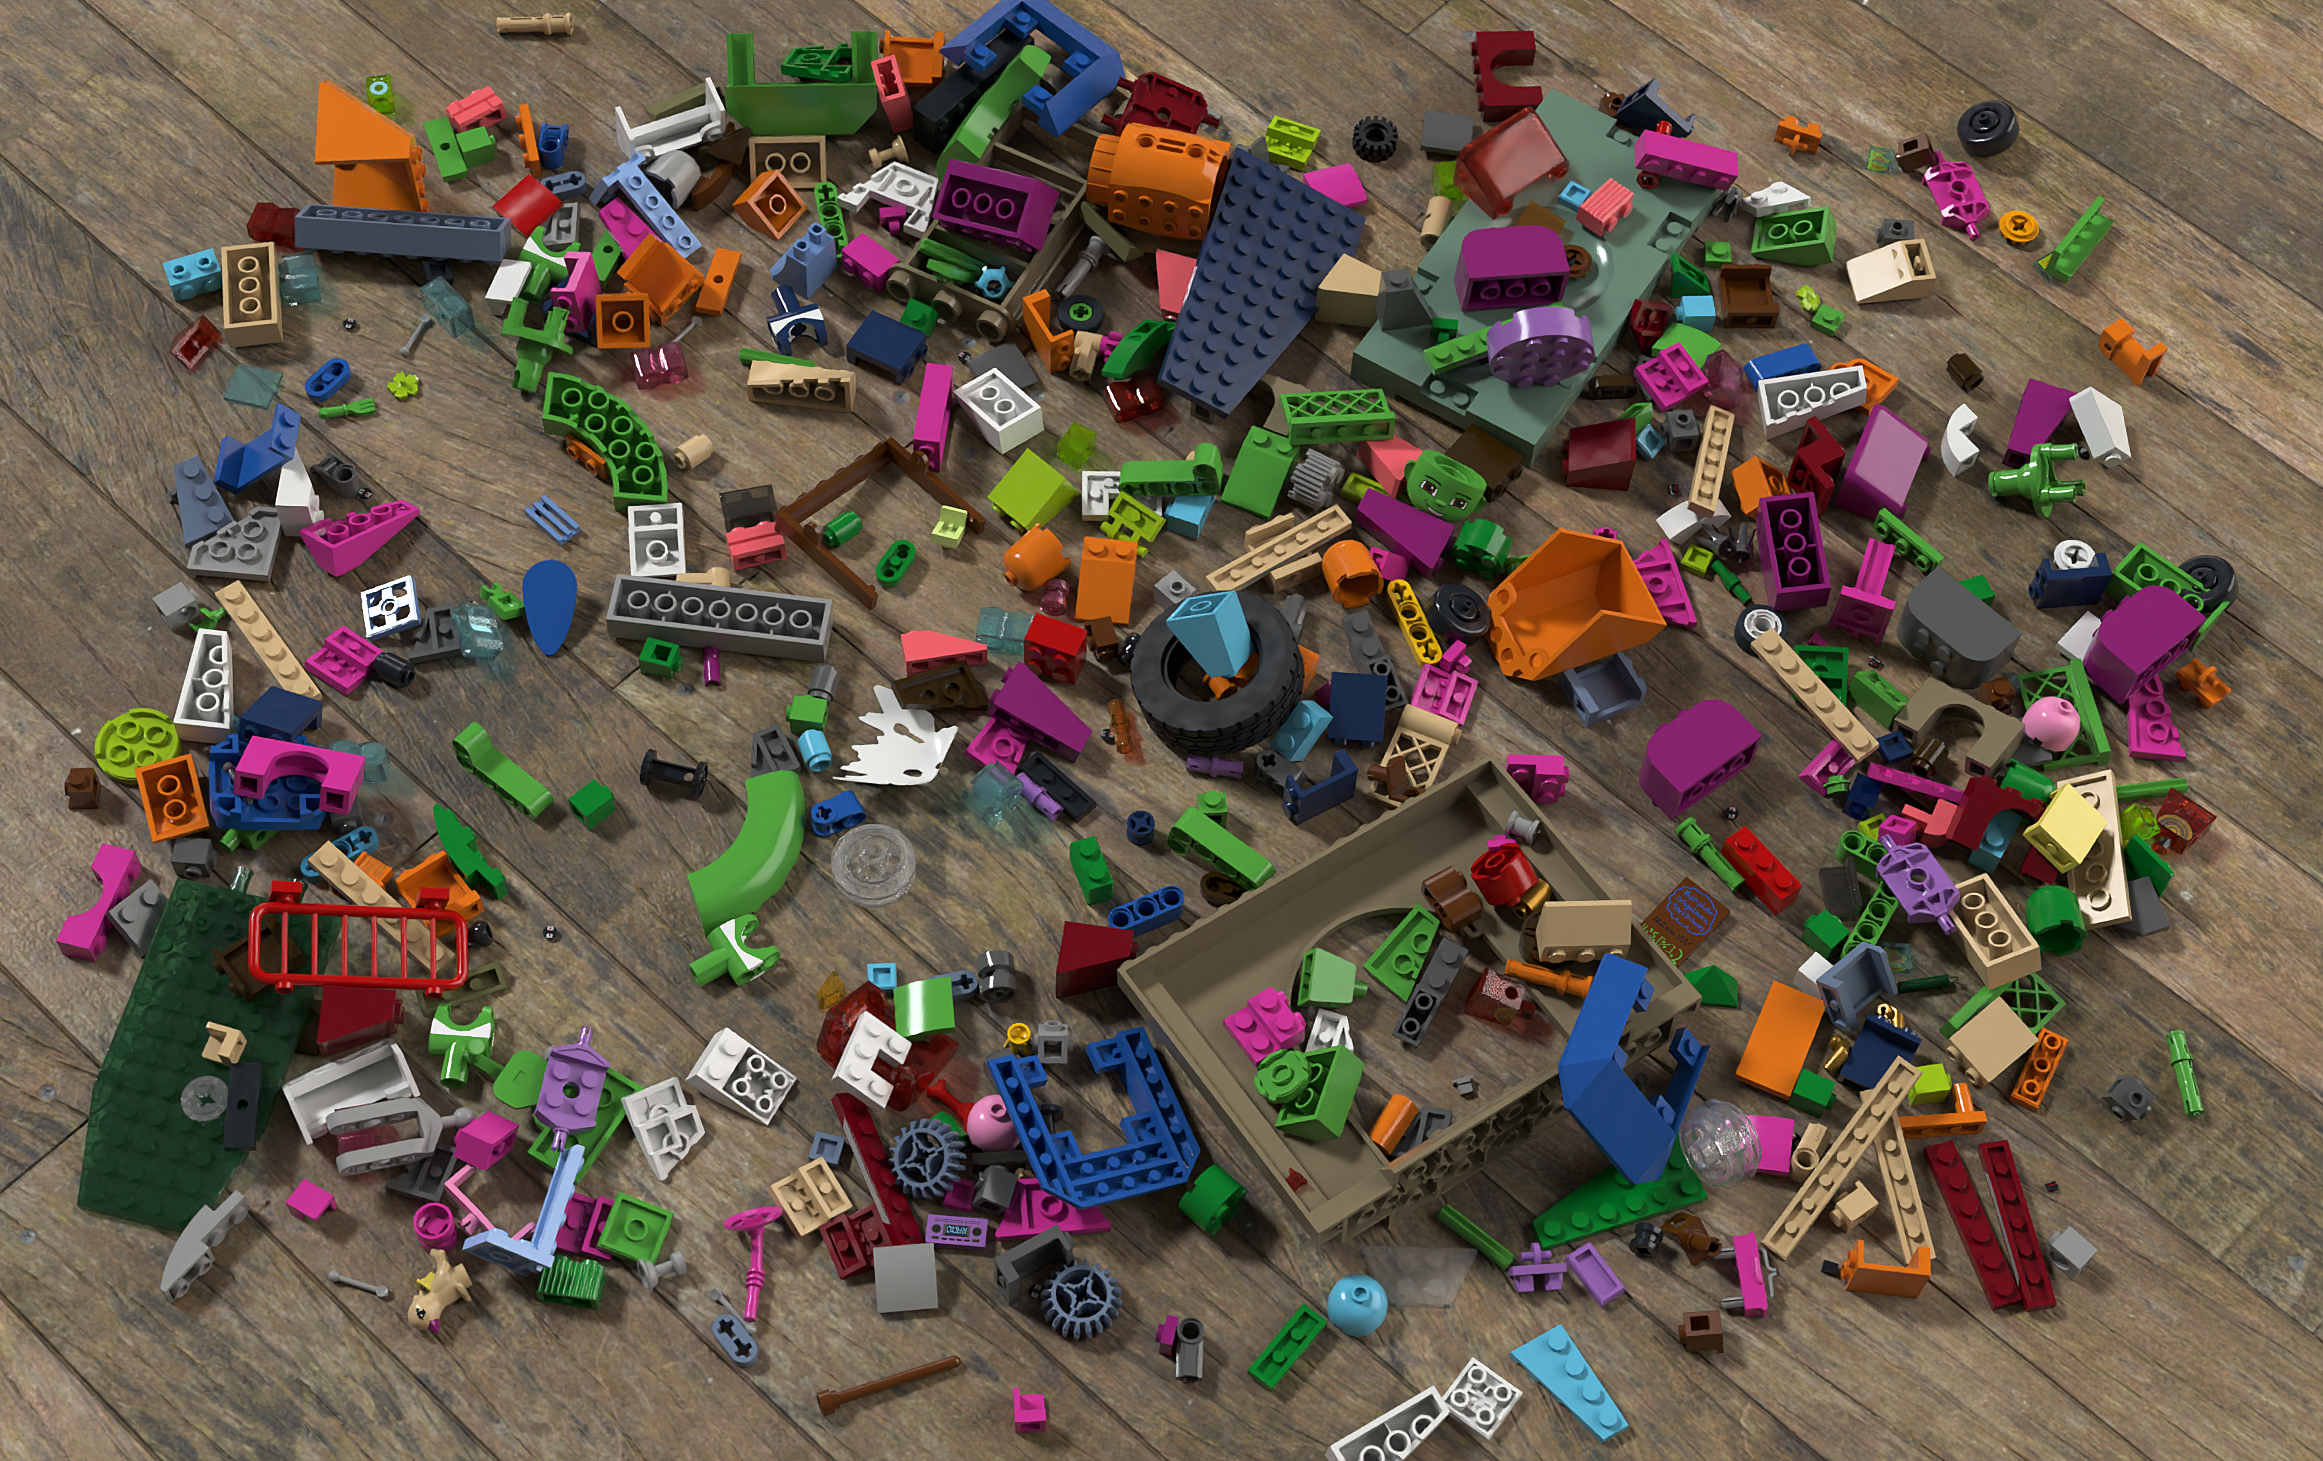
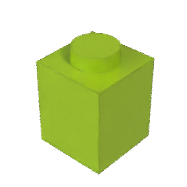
(1931, 1086)

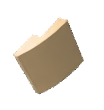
(809, 1197)

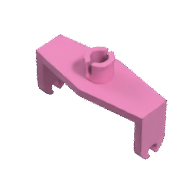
(475, 1219)

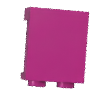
(579, 292)

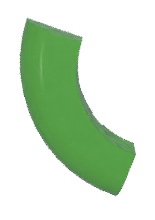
(994, 108)
(613, 433)
(759, 856)

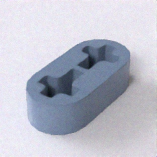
(563, 184)
(958, 991)
(740, 1337)

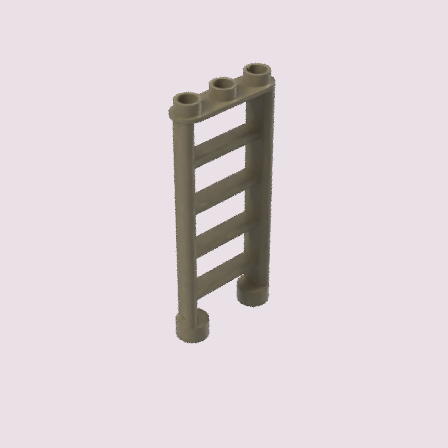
(950, 301)

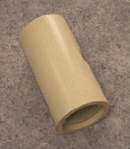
(1436, 220)

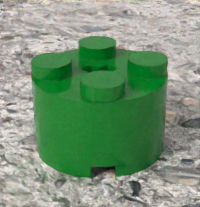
(1482, 548)
(1213, 1199)

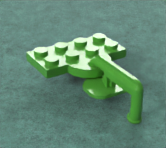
(520, 1086)

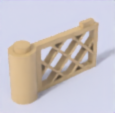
(1421, 728)

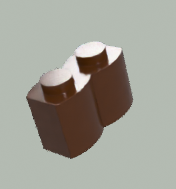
(1452, 899)

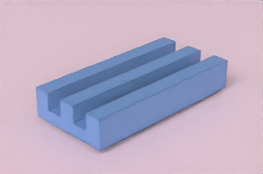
(560, 514)

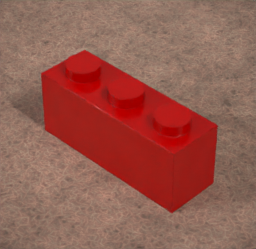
(1761, 870)

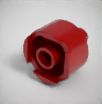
(1503, 875)

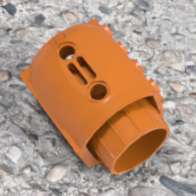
(1158, 180)

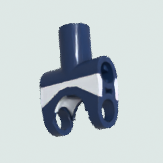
(794, 321)

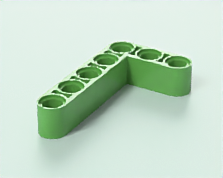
(1880, 904)

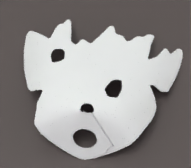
(897, 753)

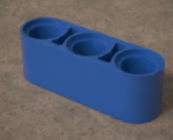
(1783, 363)
(1152, 903)

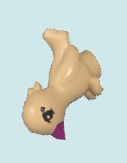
(446, 1288)

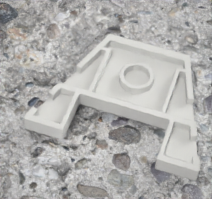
(897, 187)

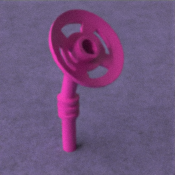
(754, 1225)

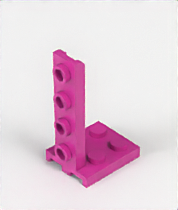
(1862, 607)

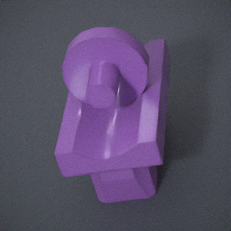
(1524, 1274)

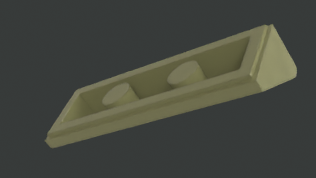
(681, 102)
(1109, 232)
(479, 983)

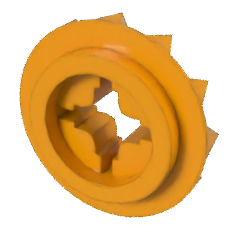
(2018, 219)

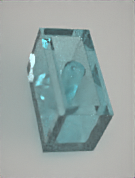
(447, 306)

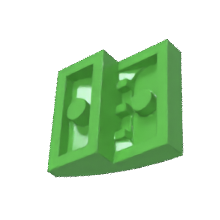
(1694, 341)
(924, 1008)

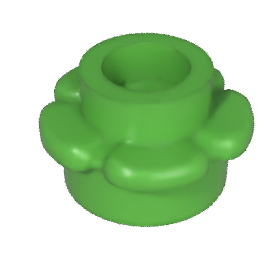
(1837, 785)

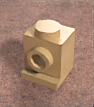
(1853, 1207)

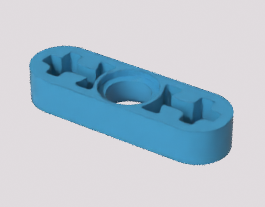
(344, 843)

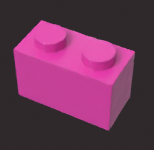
(868, 262)
(485, 1140)

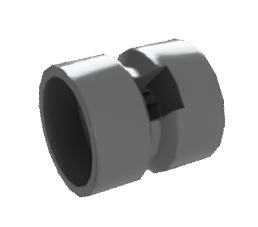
(996, 976)

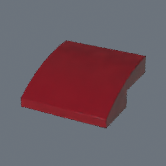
(852, 1240)

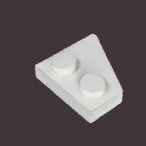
(1774, 200)
(1329, 1031)

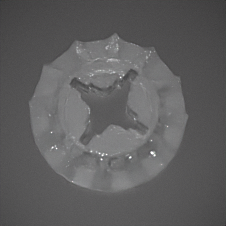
(203, 1087)

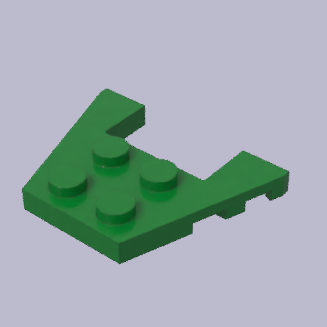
(818, 63)

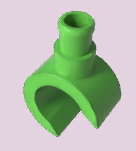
(210, 620)

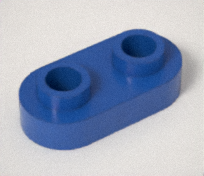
(326, 381)

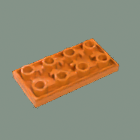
(1780, 1040)

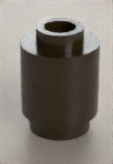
(1964, 371)
(1929, 758)

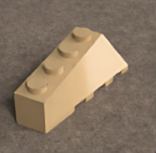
(802, 386)

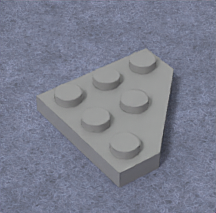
(240, 548)

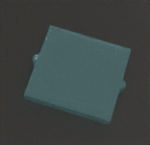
(253, 386)

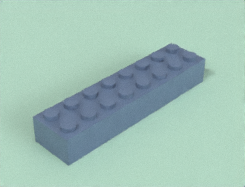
(403, 233)

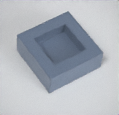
(828, 1147)

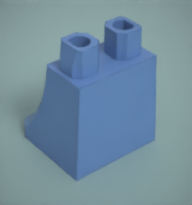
(807, 262)

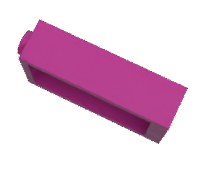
(934, 414)

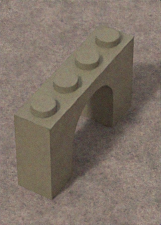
(1269, 388)
(1939, 703)

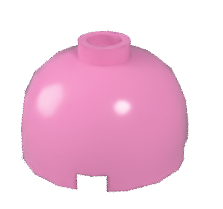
(2052, 722)
(991, 1126)

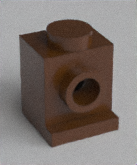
(1610, 104)
(1915, 152)
(1102, 638)
(1998, 694)
(83, 788)
(1701, 1331)

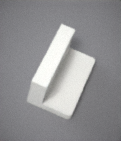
(507, 284)

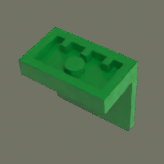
(2144, 862)

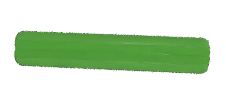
(952, 256)
(747, 355)
(2150, 789)
(1476, 1236)

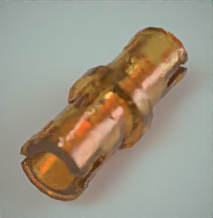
(1120, 726)

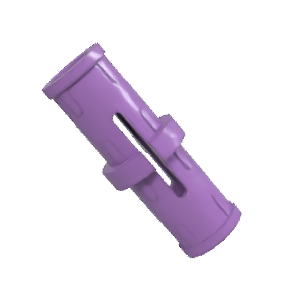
(1214, 766)
(1039, 798)

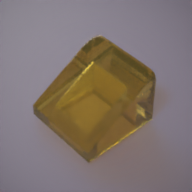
(831, 991)

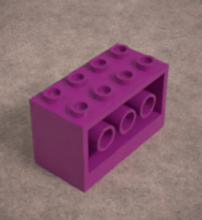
(995, 205)

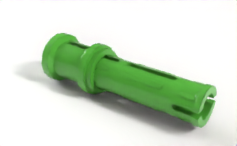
(1702, 845)

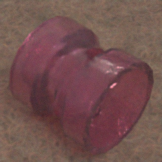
(1055, 596)

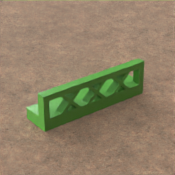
(2079, 242)

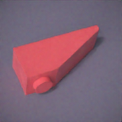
(933, 650)

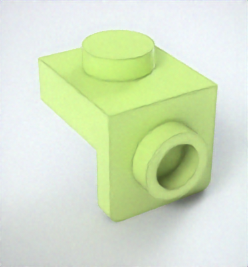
(950, 527)

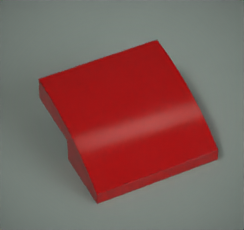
(527, 205)

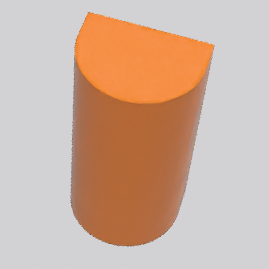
(1392, 1123)

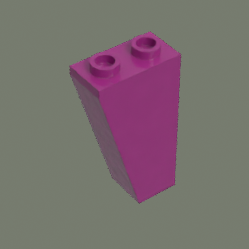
(2037, 421)
(1407, 531)
(1038, 713)

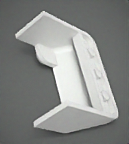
(673, 132)
(349, 1082)

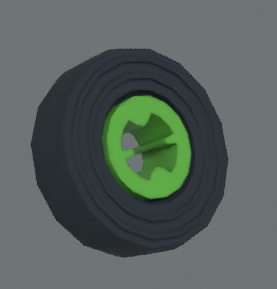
(1080, 304)

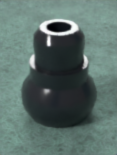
(1128, 649)
(479, 935)

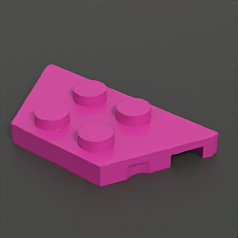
(1666, 585)
(1036, 1211)

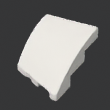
(663, 1124)

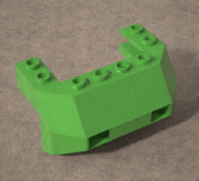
(801, 106)

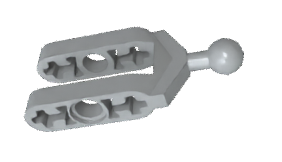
(386, 1113)

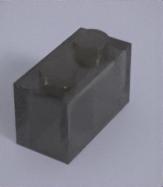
(748, 507)

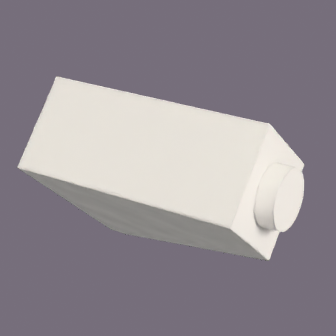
(2102, 426)

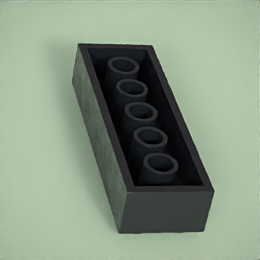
(947, 105)

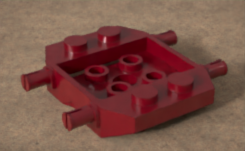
(1159, 94)

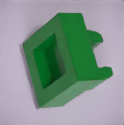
(1444, 329)

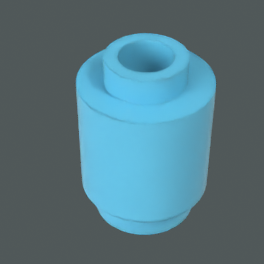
(815, 750)

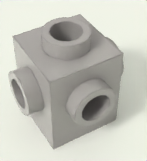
(1052, 1042)

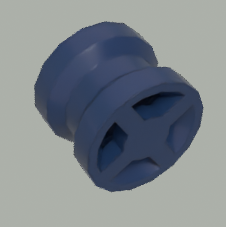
(1137, 821)

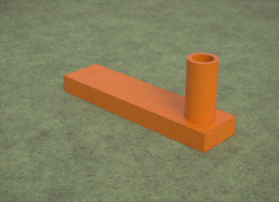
(1963, 1122)

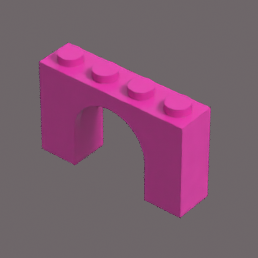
(270, 758)

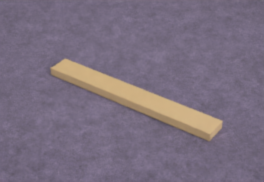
(1841, 1158)

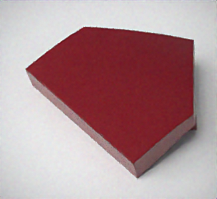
(1647, 322)

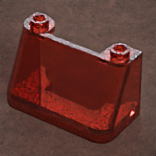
(1508, 161)
(923, 1059)

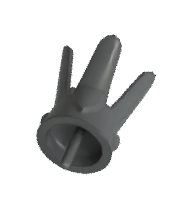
(1731, 199)
(1718, 543)
(1742, 550)

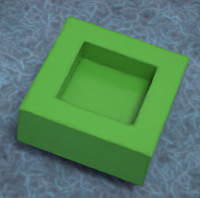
(1716, 254)
(1827, 320)

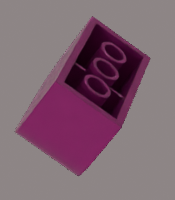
(1511, 268)
(1792, 552)
(2140, 640)
(1696, 755)

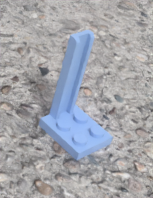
(648, 202)
(524, 1255)

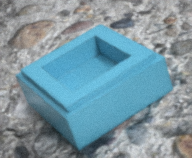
(1574, 196)
(1648, 442)
(883, 976)

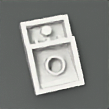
(657, 540)

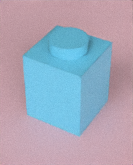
(1696, 312)

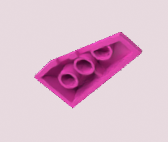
(350, 541)

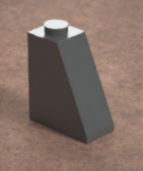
(1400, 302)

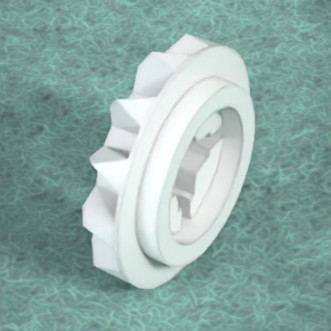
(2067, 549)

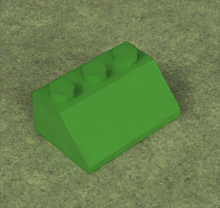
(1325, 1103)

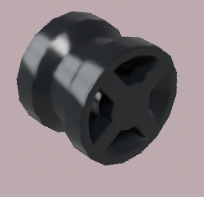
(1646, 1240)

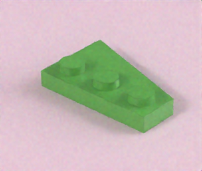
(1403, 953)

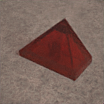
(194, 341)

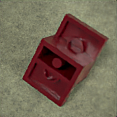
(1816, 464)

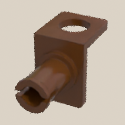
(1395, 777)
(1693, 1237)

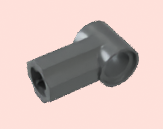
(1294, 612)
(1189, 1352)

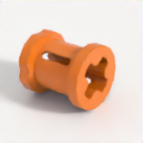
(1220, 686)

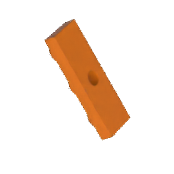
(528, 141)
(718, 282)
(2035, 1081)

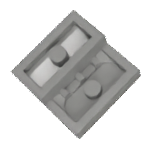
(905, 1277)

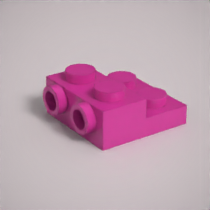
(1539, 775)
(1265, 1025)

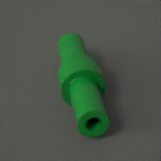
(1731, 582)

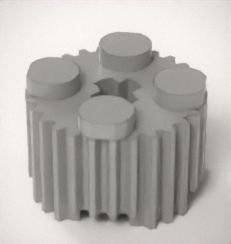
(1315, 480)

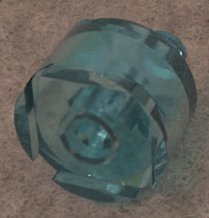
(992, 793)

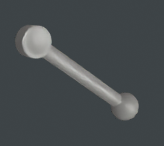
(425, 320)
(695, 322)
(381, 1291)
(717, 1294)

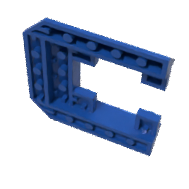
(1091, 62)
(1598, 1093)
(1158, 1137)

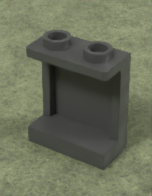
(1029, 1258)

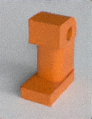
(2128, 353)

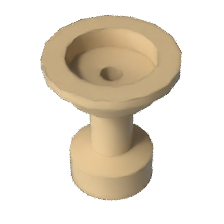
(898, 150)

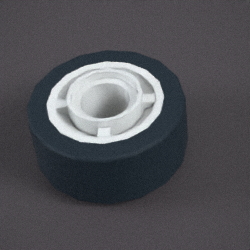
(1758, 618)

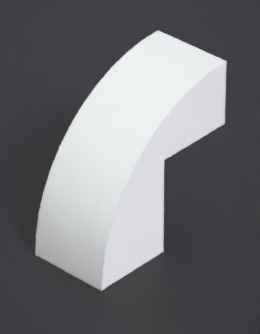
(1956, 448)
(1682, 523)

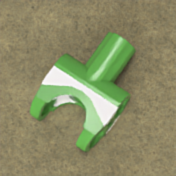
(545, 264)
(733, 955)
(452, 1040)

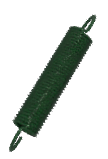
(1924, 983)

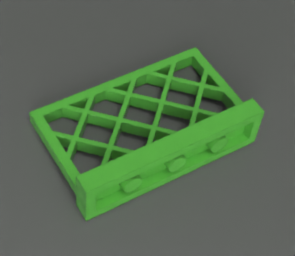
(1334, 427)
(2085, 706)
(1985, 997)

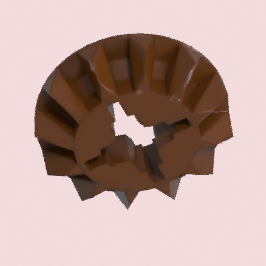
(1583, 260)

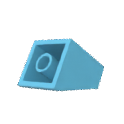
(1214, 632)

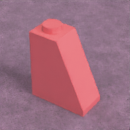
(893, 93)
(1173, 280)
(1387, 462)

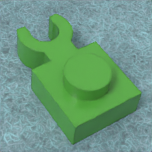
(504, 604)

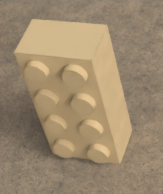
(251, 294)
(1992, 934)

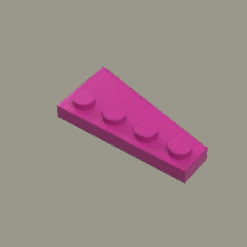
(624, 226)
(2150, 725)
(998, 743)
(1909, 783)

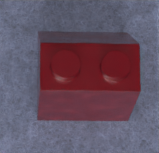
(1600, 455)
(1091, 957)
(356, 1017)

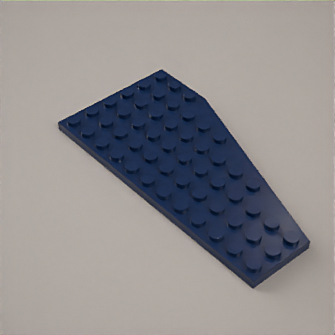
(1253, 281)

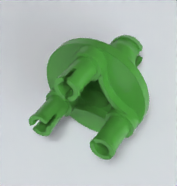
(534, 346)
(2038, 480)

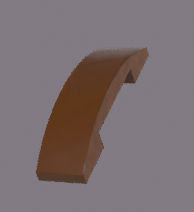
(710, 188)

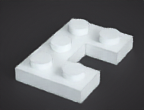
(1102, 486)
(866, 1042)

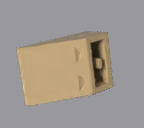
(1892, 273)

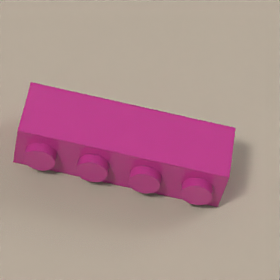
(1686, 160)

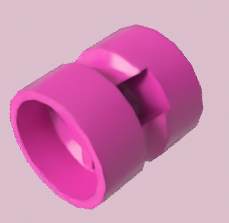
(435, 1227)

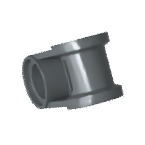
(337, 475)
(1276, 772)

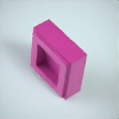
(960, 1197)

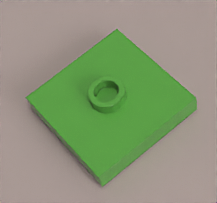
(634, 1229)

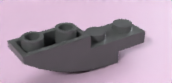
(1370, 656)
(1430, 993)

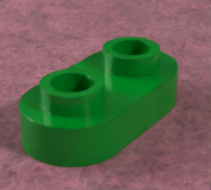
(895, 566)

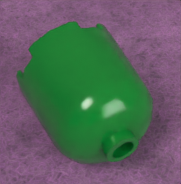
(2028, 781)
(2055, 920)

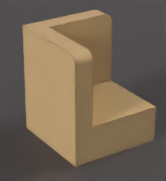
(223, 1045)

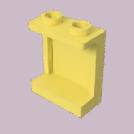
(2066, 829)

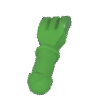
(357, 408)

